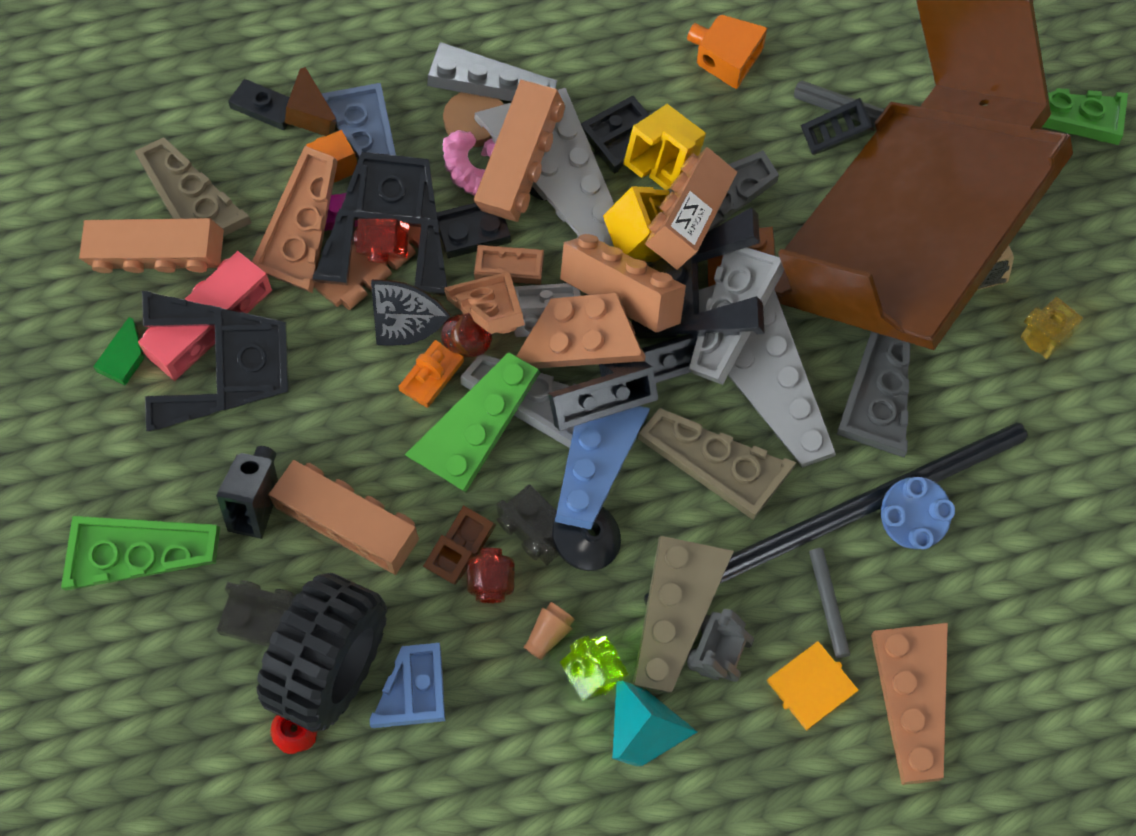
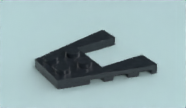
(387, 189)
(729, 319)
(248, 359)

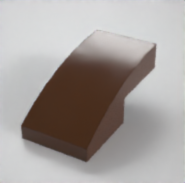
(460, 544)

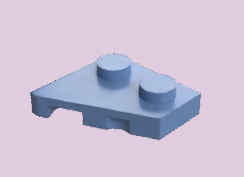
(413, 689)

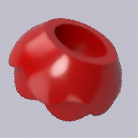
(290, 741)

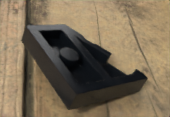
(611, 131)

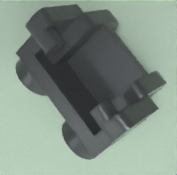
(720, 646)

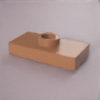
(522, 263)

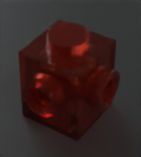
(381, 239)

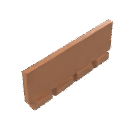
(362, 273)

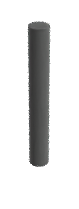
(829, 603)

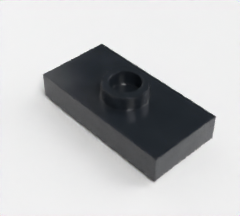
(260, 103)

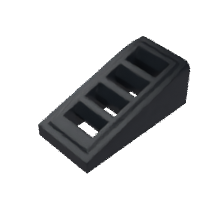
(845, 111)

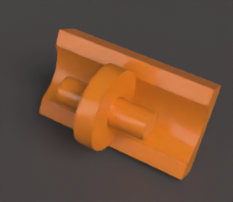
(431, 373)

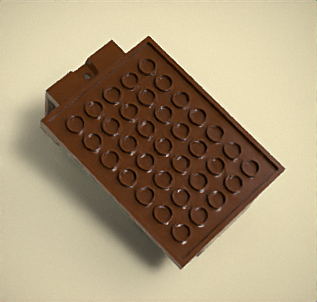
(936, 184)

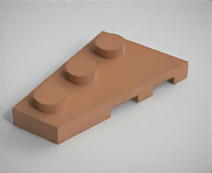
(489, 301)

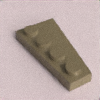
(186, 190)
(731, 470)
(677, 603)

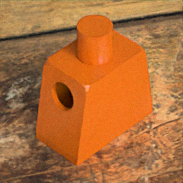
(728, 47)

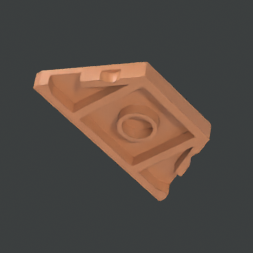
(582, 333)

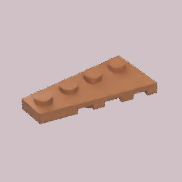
(297, 227)
(914, 692)

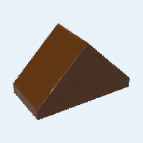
(308, 107)

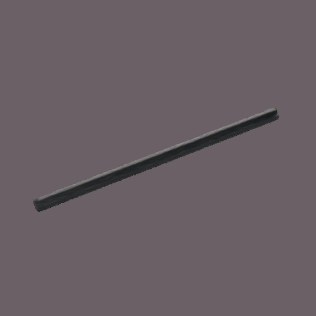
(869, 501)

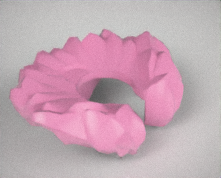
(457, 162)

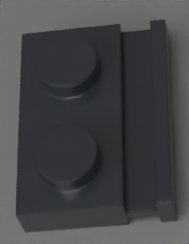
(468, 227)

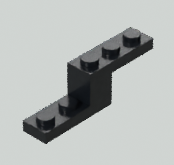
(622, 384)

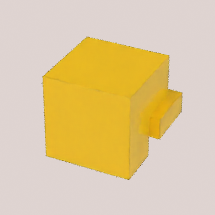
(663, 145)
(630, 219)

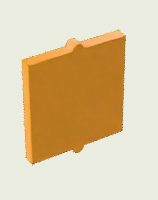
(812, 685)

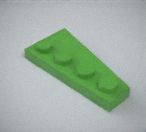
(1088, 114)
(472, 427)
(129, 549)

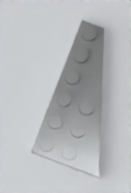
(568, 173)
(778, 387)

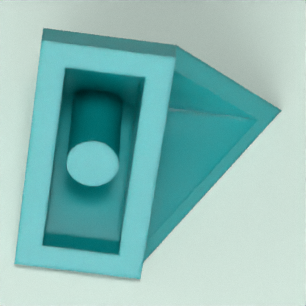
(644, 726)

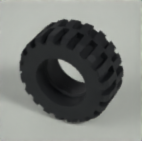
(321, 651)

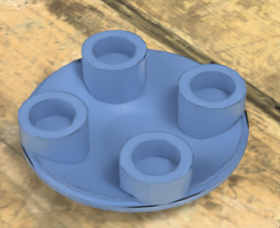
(916, 513)

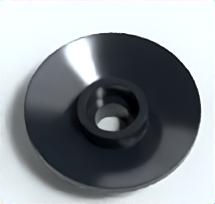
(588, 551)

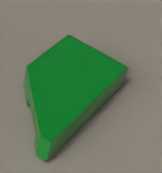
(122, 354)

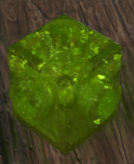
(593, 667)

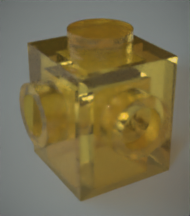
(1050, 327)

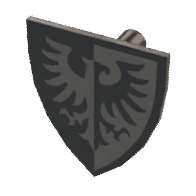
(404, 313)

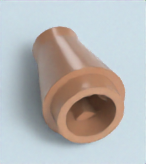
(548, 630)

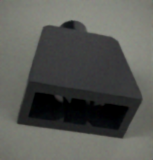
(246, 491)

